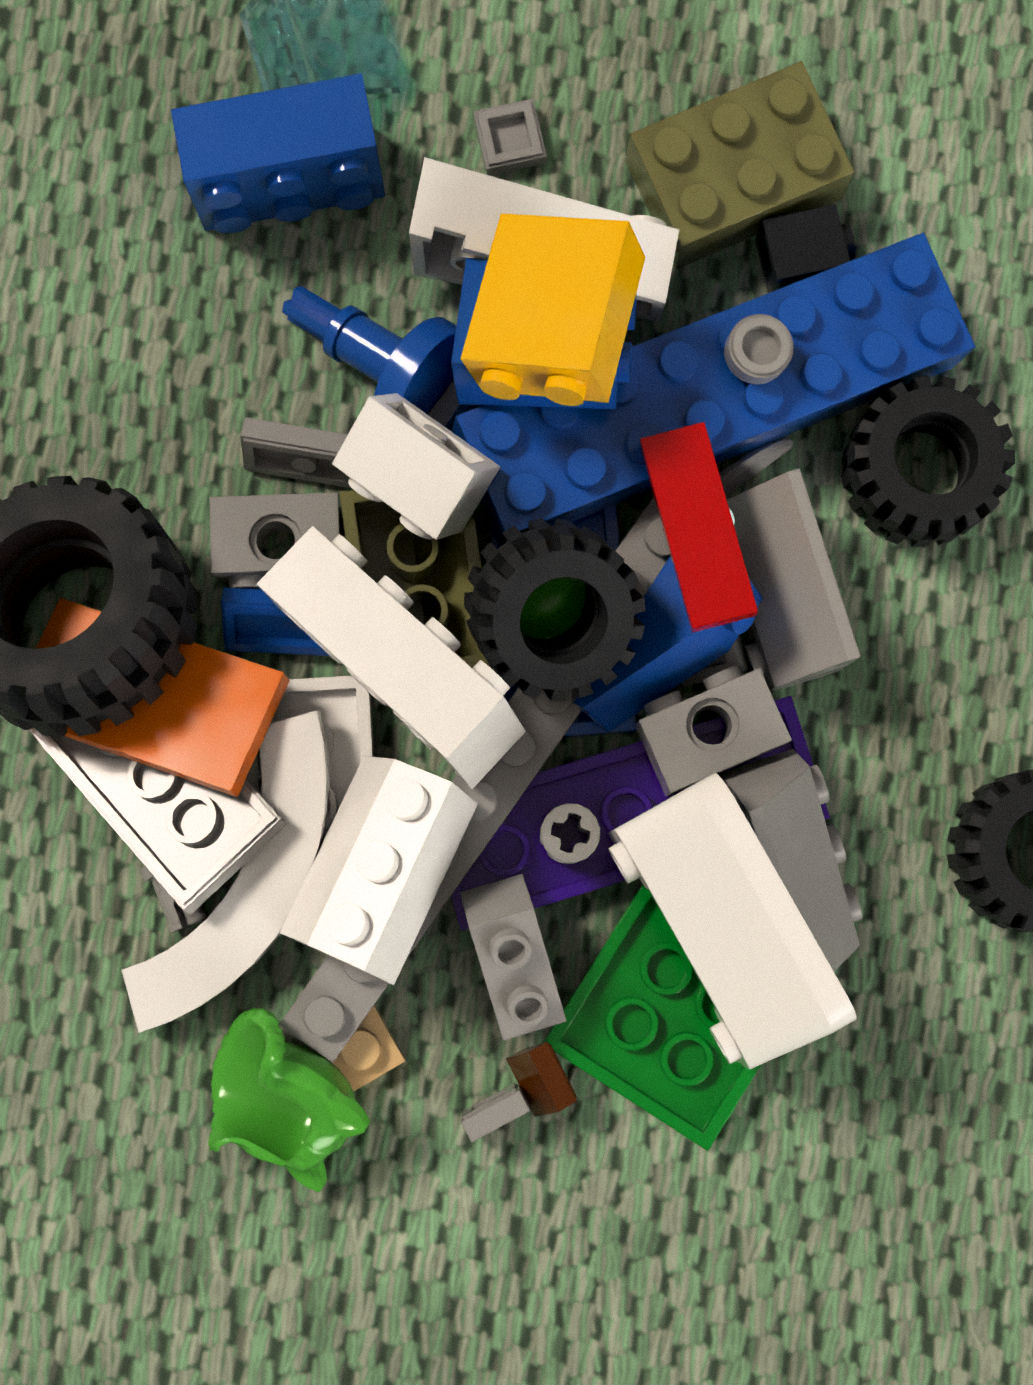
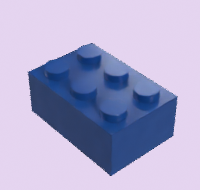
(279, 153)

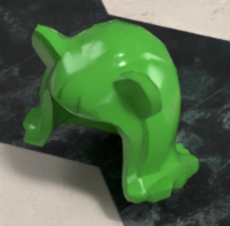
(280, 1100)

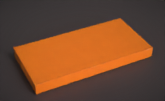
(204, 721)

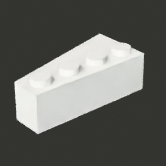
(460, 213)
(394, 654)

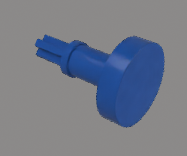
(411, 366)

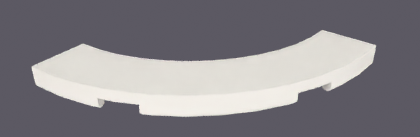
(261, 897)

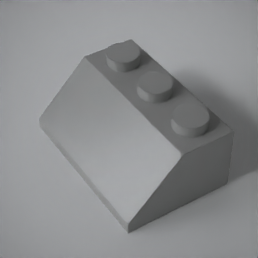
(802, 617)
(784, 809)

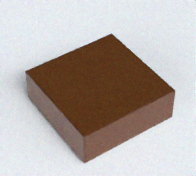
(542, 1079)

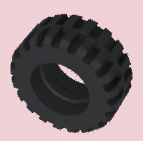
(134, 636)

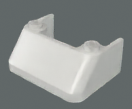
(733, 923)

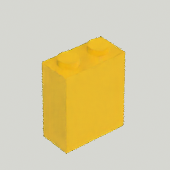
(553, 308)

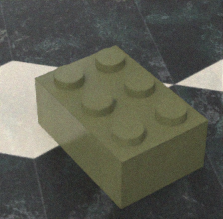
(739, 162)

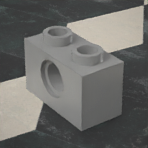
(244, 523)
(750, 723)
(512, 956)

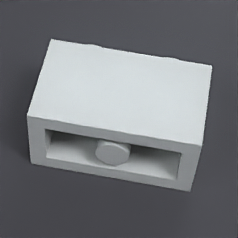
(414, 466)

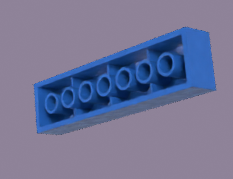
(852, 341)

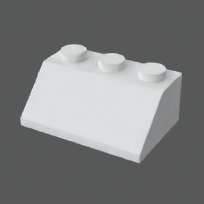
(380, 866)

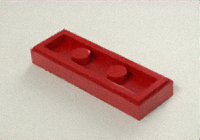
(698, 527)

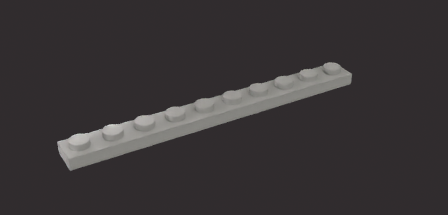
(343, 995)

